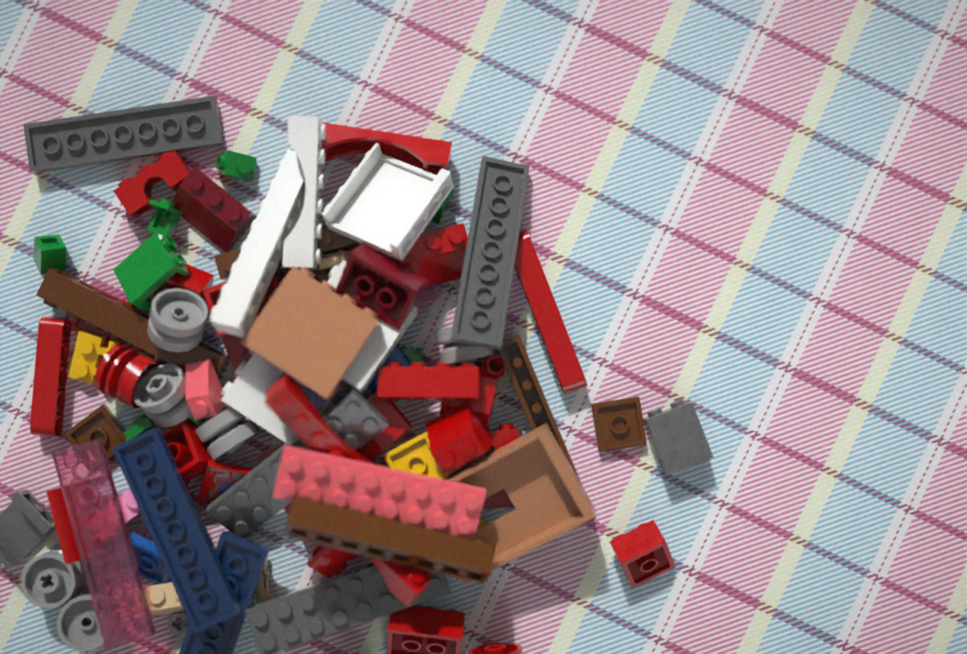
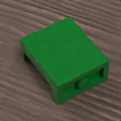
(149, 269)

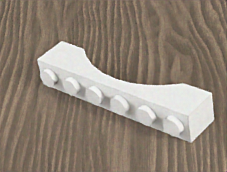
(301, 245)

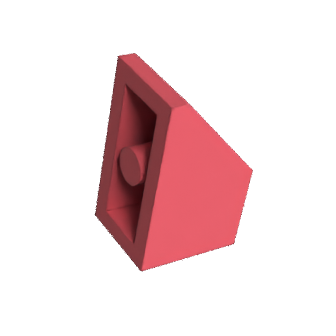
(203, 389)

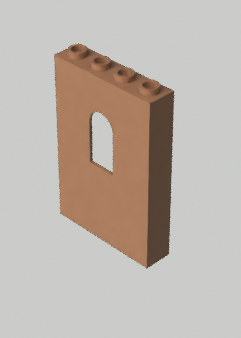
(539, 485)

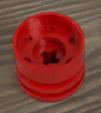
(120, 372)

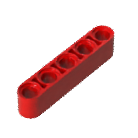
(50, 376)

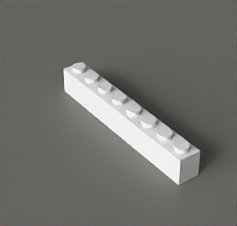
(261, 250)

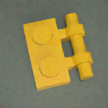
(87, 355)

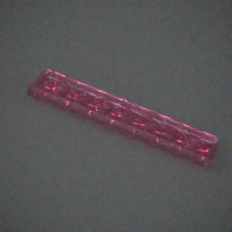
(103, 543)

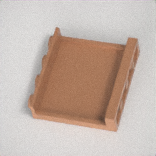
(311, 331)

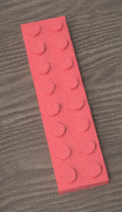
(380, 491)

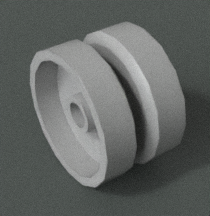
(177, 320)
(460, 351)
(163, 395)
(229, 434)
(50, 582)
(74, 627)

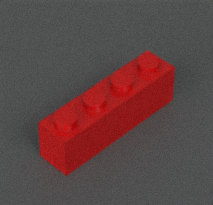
(429, 382)

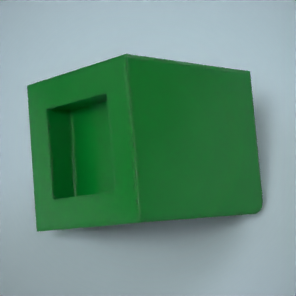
(49, 253)

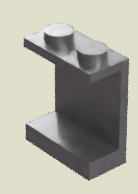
(678, 436)
(23, 528)

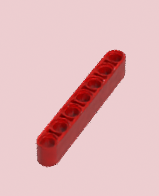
(547, 316)

